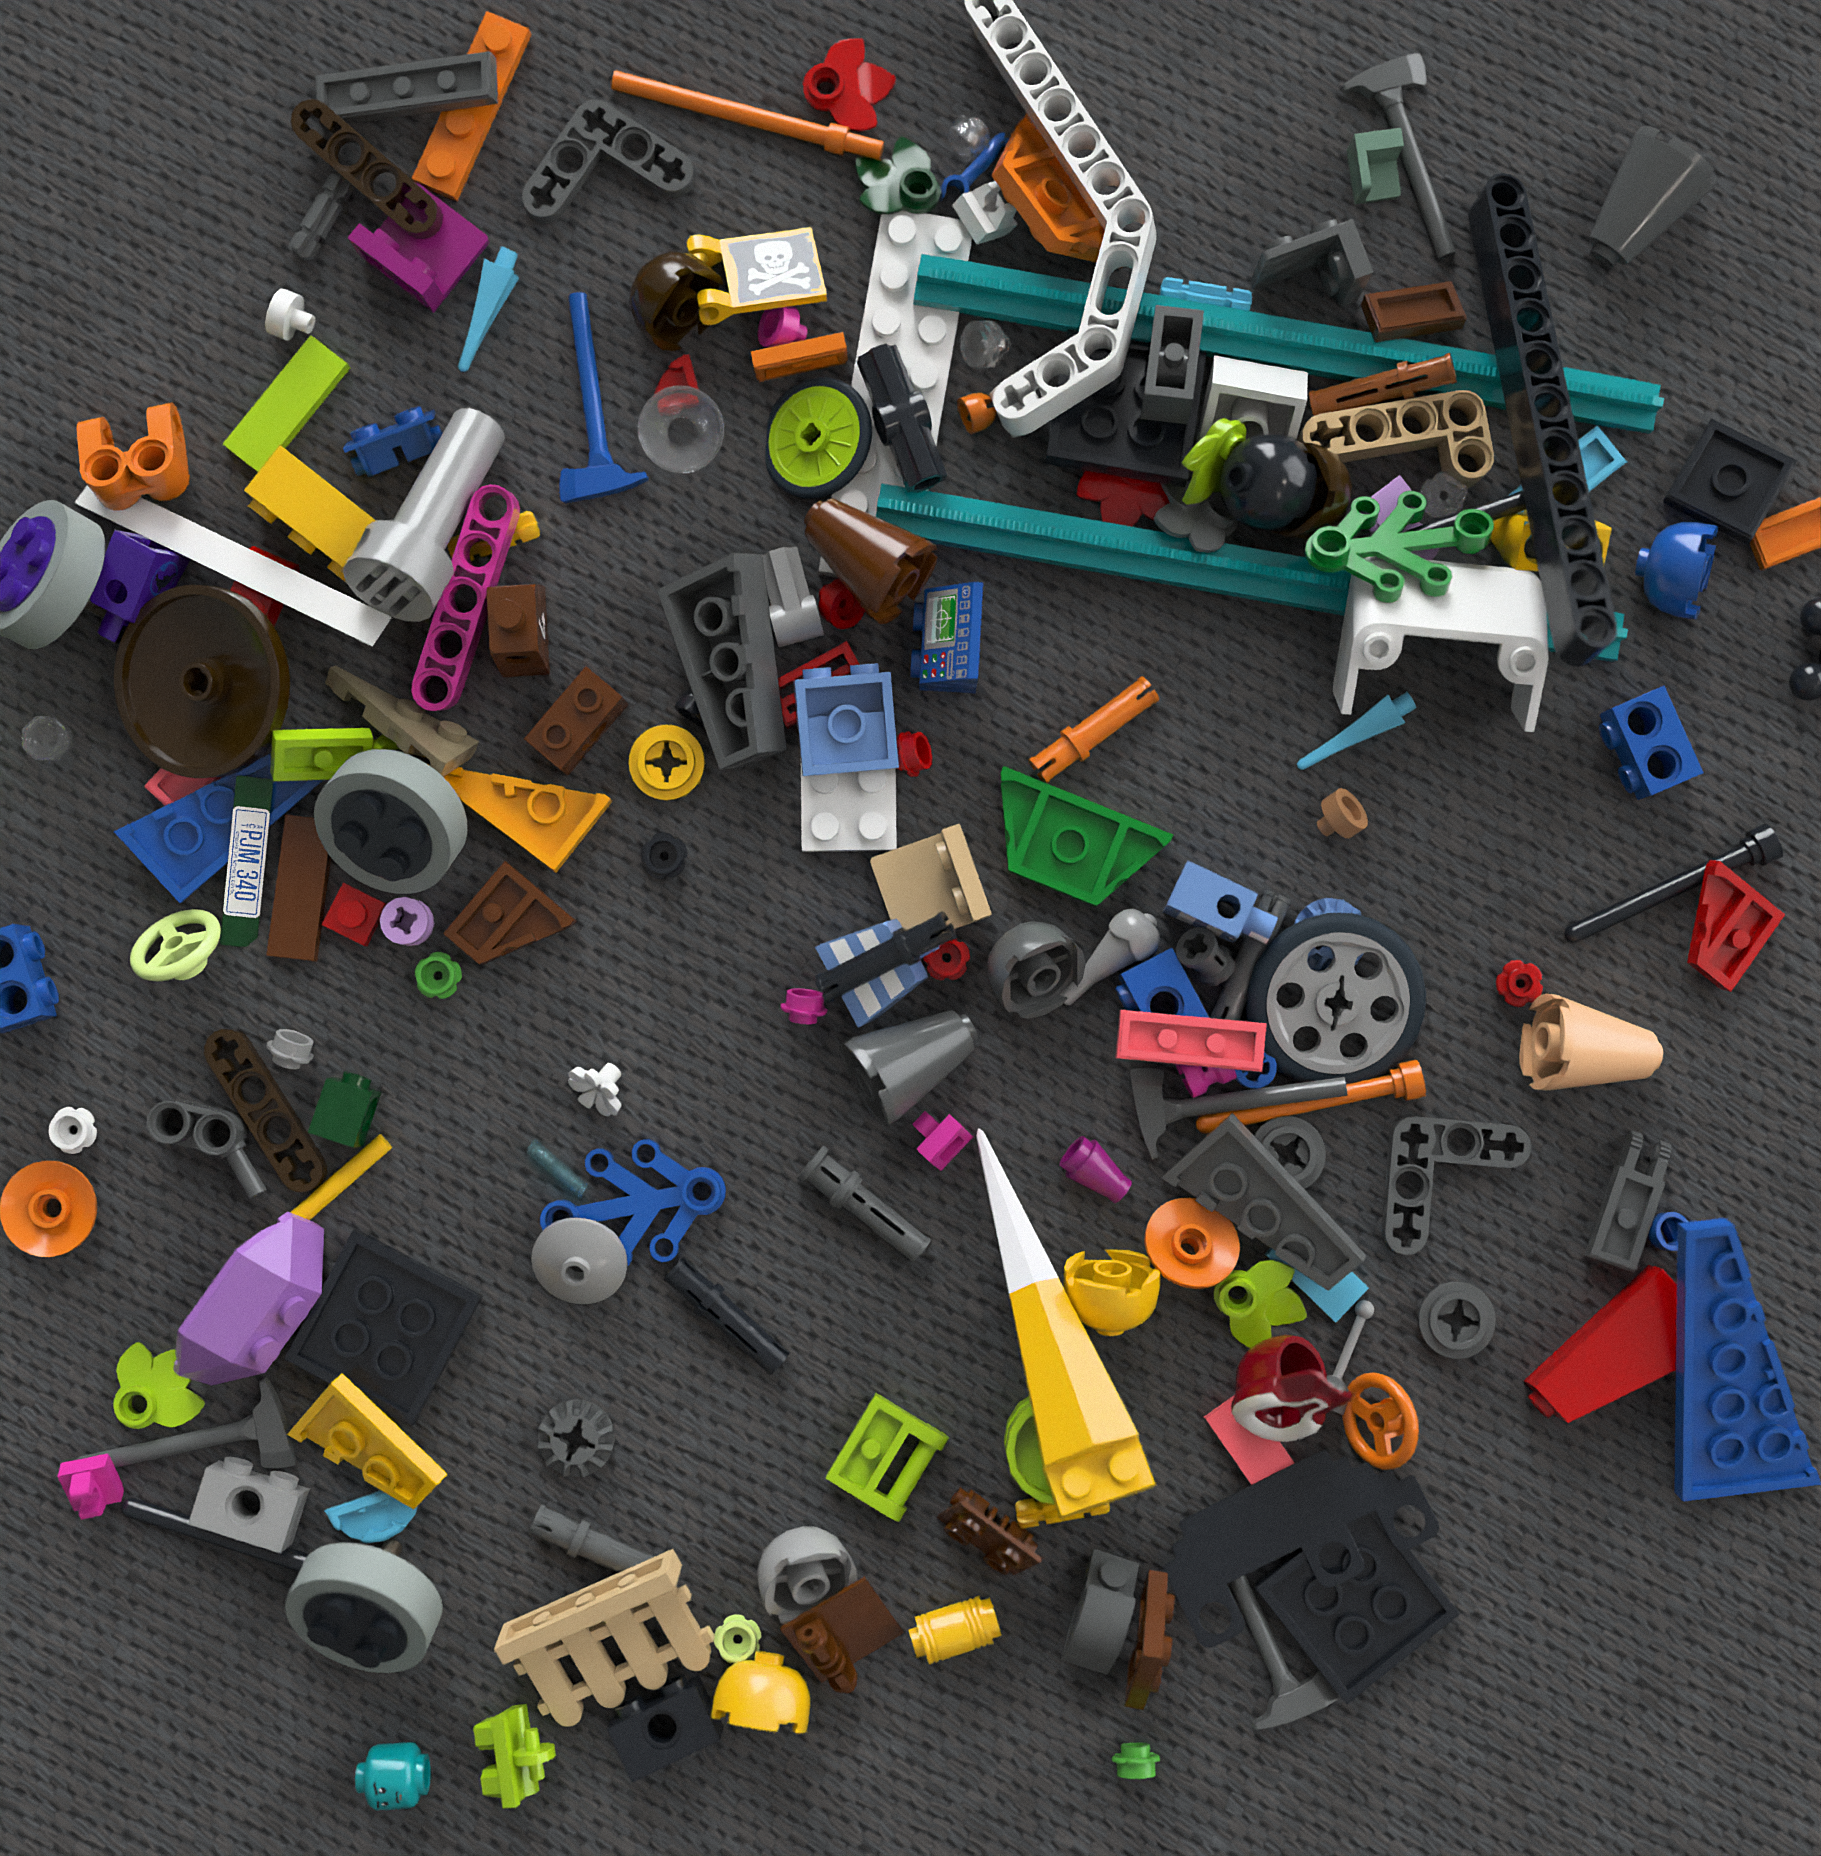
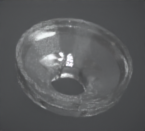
(676, 404)

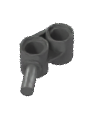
(198, 1134)

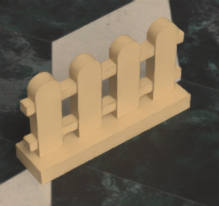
(615, 1611)

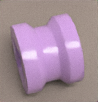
(416, 920)

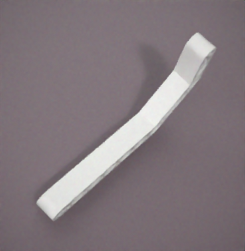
(1112, 211)

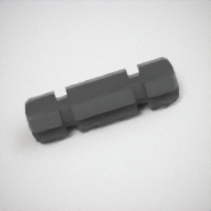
(321, 217)

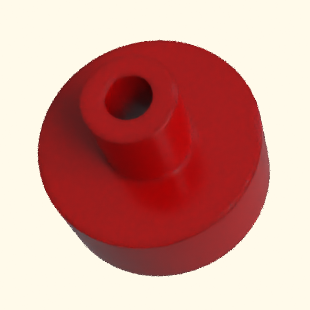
(839, 605)

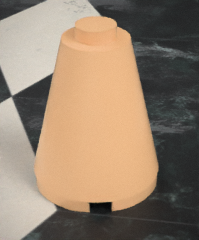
(1583, 1046)

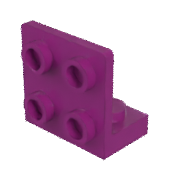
(422, 267)

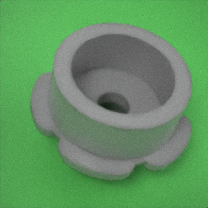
(290, 1048)

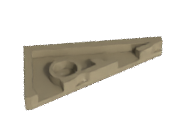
(406, 723)

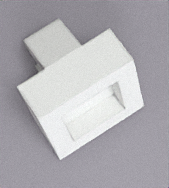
(985, 213)

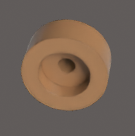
(1342, 814)

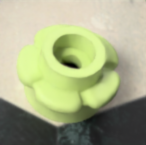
(724, 1641)

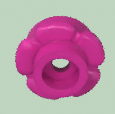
(804, 1005)

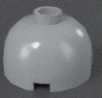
(802, 1571)

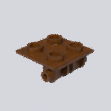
(1004, 1550)
(842, 1633)

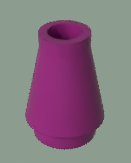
(1093, 1168)

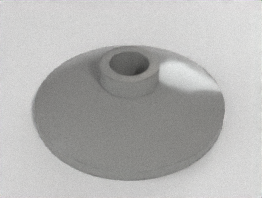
(584, 1245)

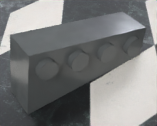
(729, 656)

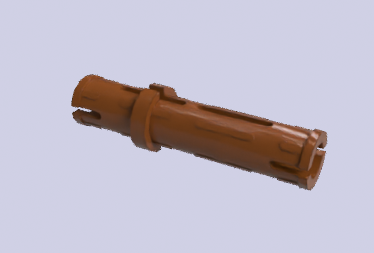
(1438, 371)

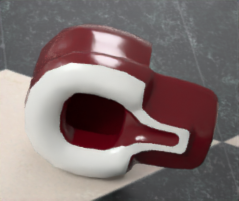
(1284, 1390)

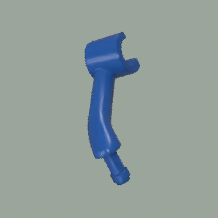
(976, 168)

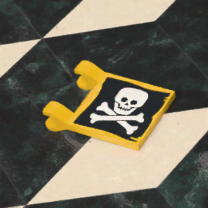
(760, 272)

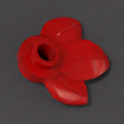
(855, 82)
(1121, 497)

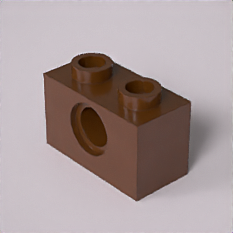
(576, 721)

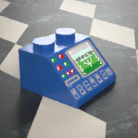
(949, 638)

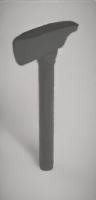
(1386, 86)
(1158, 1111)
(265, 1425)
(1290, 1698)

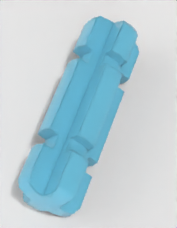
(1206, 293)

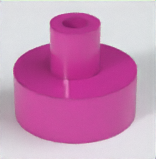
(781, 327)

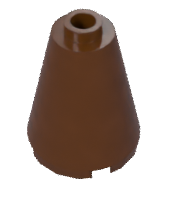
(870, 556)

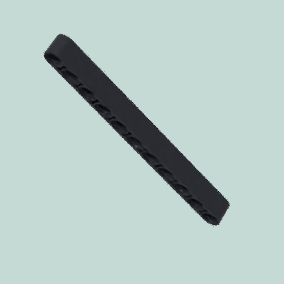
(1541, 422)

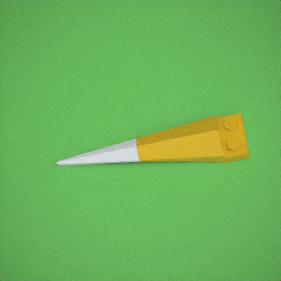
(1079, 1420)

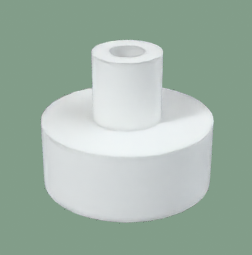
(286, 315)

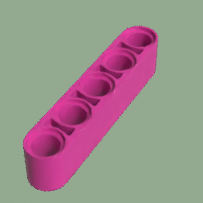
(448, 616)

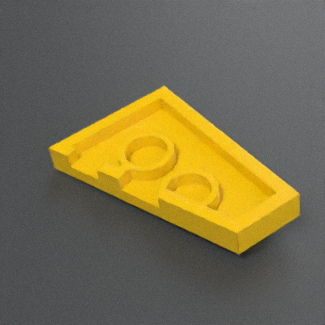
(364, 1436)

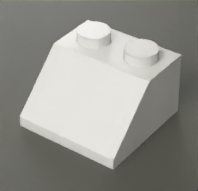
(1257, 395)

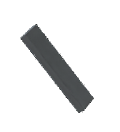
(410, 88)

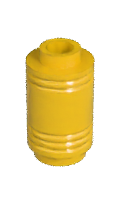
(955, 1629)

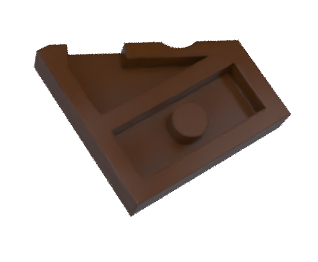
(506, 917)

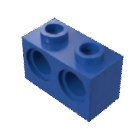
(1661, 738)
(25, 973)

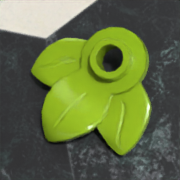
(1209, 456)
(1264, 1304)
(154, 1379)

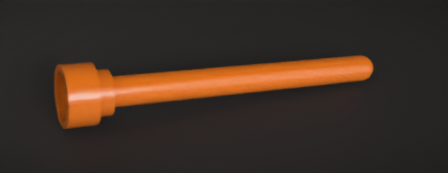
(1404, 1082)

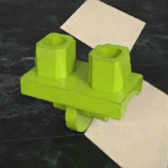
(517, 1755)

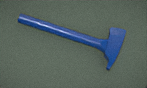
(602, 474)

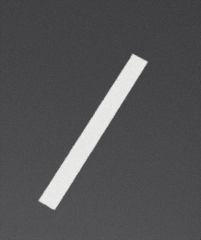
(245, 567)

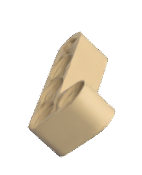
(1393, 438)

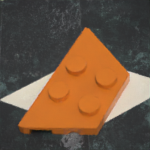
(1046, 195)

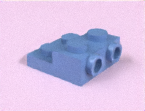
(845, 720)

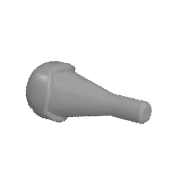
(1129, 939)

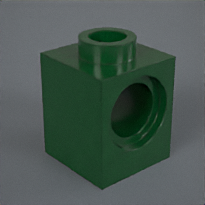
(345, 1110)

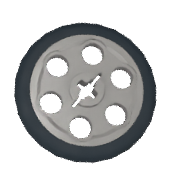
(1348, 938)

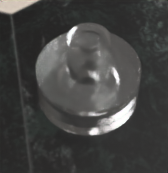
(983, 344)

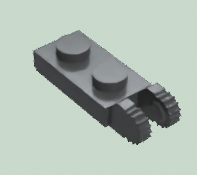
(1629, 1205)

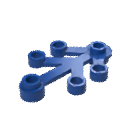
(645, 1200)

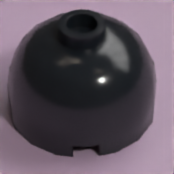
(1267, 482)

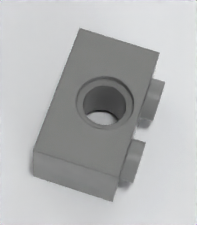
(222, 1510)

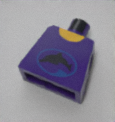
(130, 577)

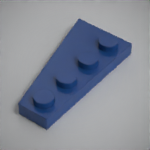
(191, 836)

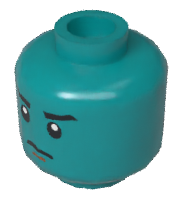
(393, 1776)

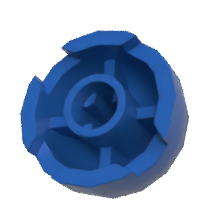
(1678, 567)

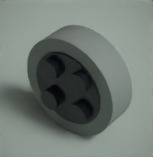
(391, 821)
(364, 1606)

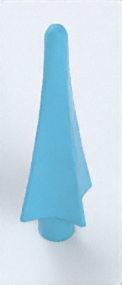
(494, 287)
(1378, 719)

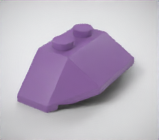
(253, 1304)

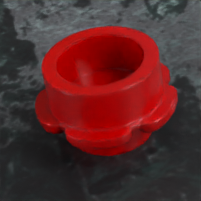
(913, 752)
(955, 968)
(1507, 985)

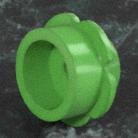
(425, 975)
(1136, 1761)

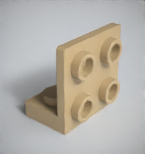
(930, 879)

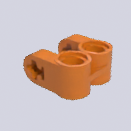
(151, 466)

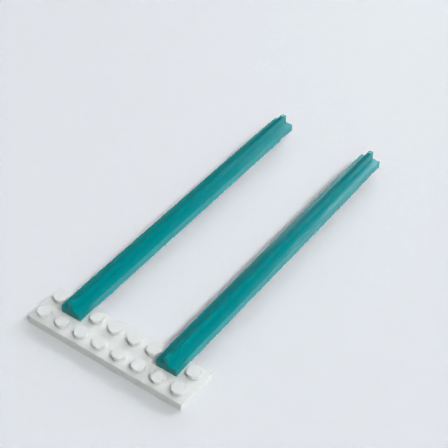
(915, 302)

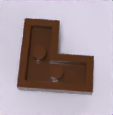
(1151, 1647)

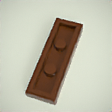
(299, 892)

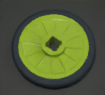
(835, 456)

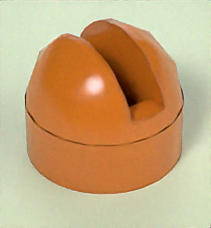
(976, 406)

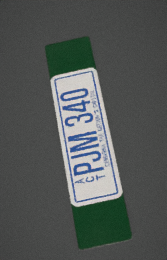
(246, 861)

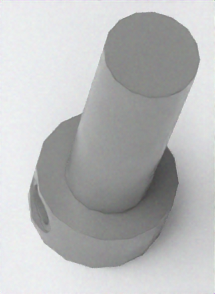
(403, 561)

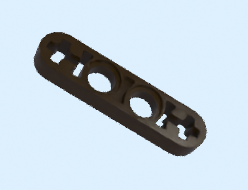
(368, 167)
(259, 1115)

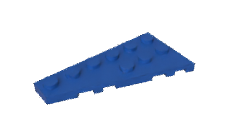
(1731, 1392)

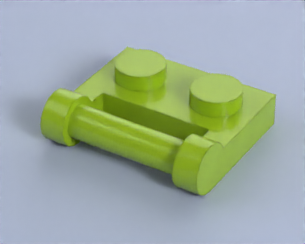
(873, 1448)

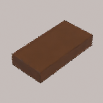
(1413, 311)

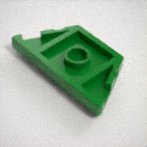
(1071, 840)

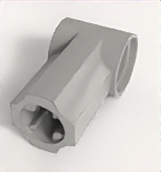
(792, 606)

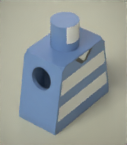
(1196, 901)
(883, 992)

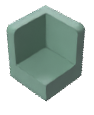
(1374, 165)

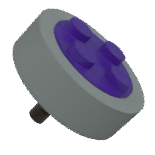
(48, 573)

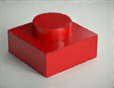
(354, 914)

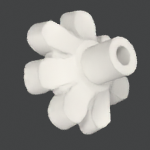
(597, 1088)

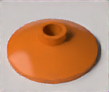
(26, 1214)
(1209, 1234)

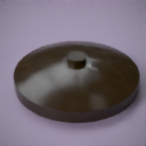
(201, 681)

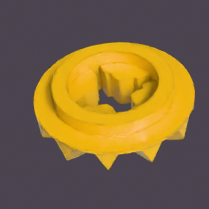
(651, 747)

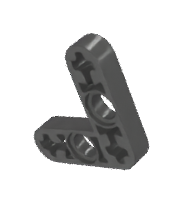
(592, 147)
(1436, 1149)

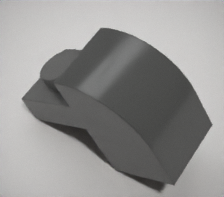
(1102, 1614)

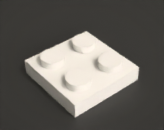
(849, 811)

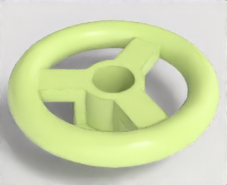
(180, 954)

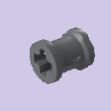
(1206, 947)

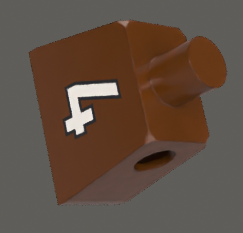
(518, 629)

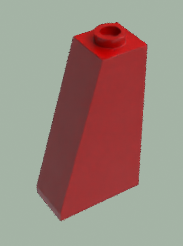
(1613, 1352)

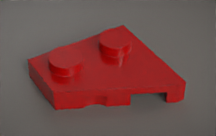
(1729, 926)

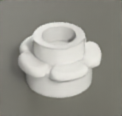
(60, 1129)

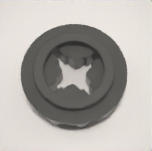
(1309, 1146)
(1468, 1339)
(595, 1428)

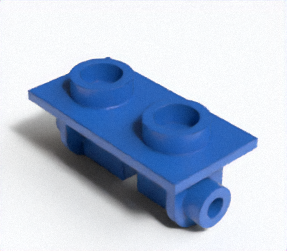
(376, 446)

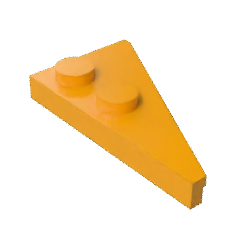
(535, 816)

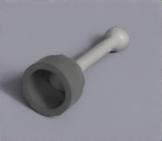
(1363, 1310)

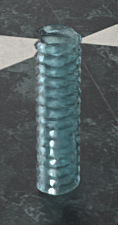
(557, 1168)

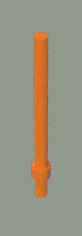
(834, 138)

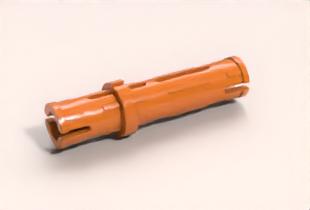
(1093, 730)

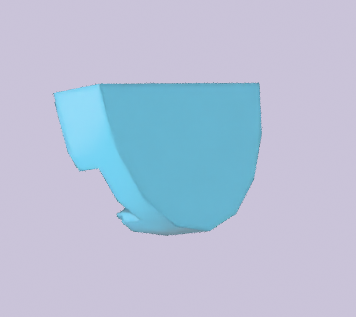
(371, 1517)

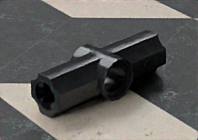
(901, 418)

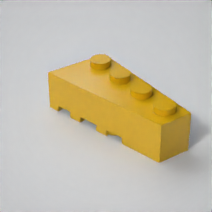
(309, 506)

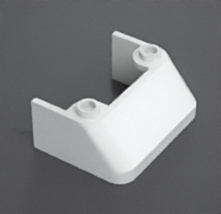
(1480, 606)

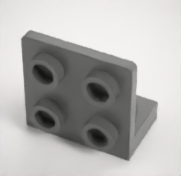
(1330, 245)

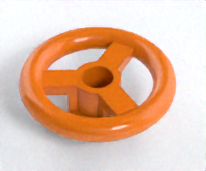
(1384, 1419)

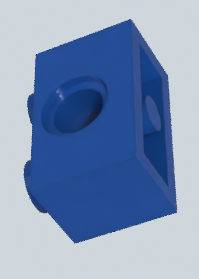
(1159, 974)

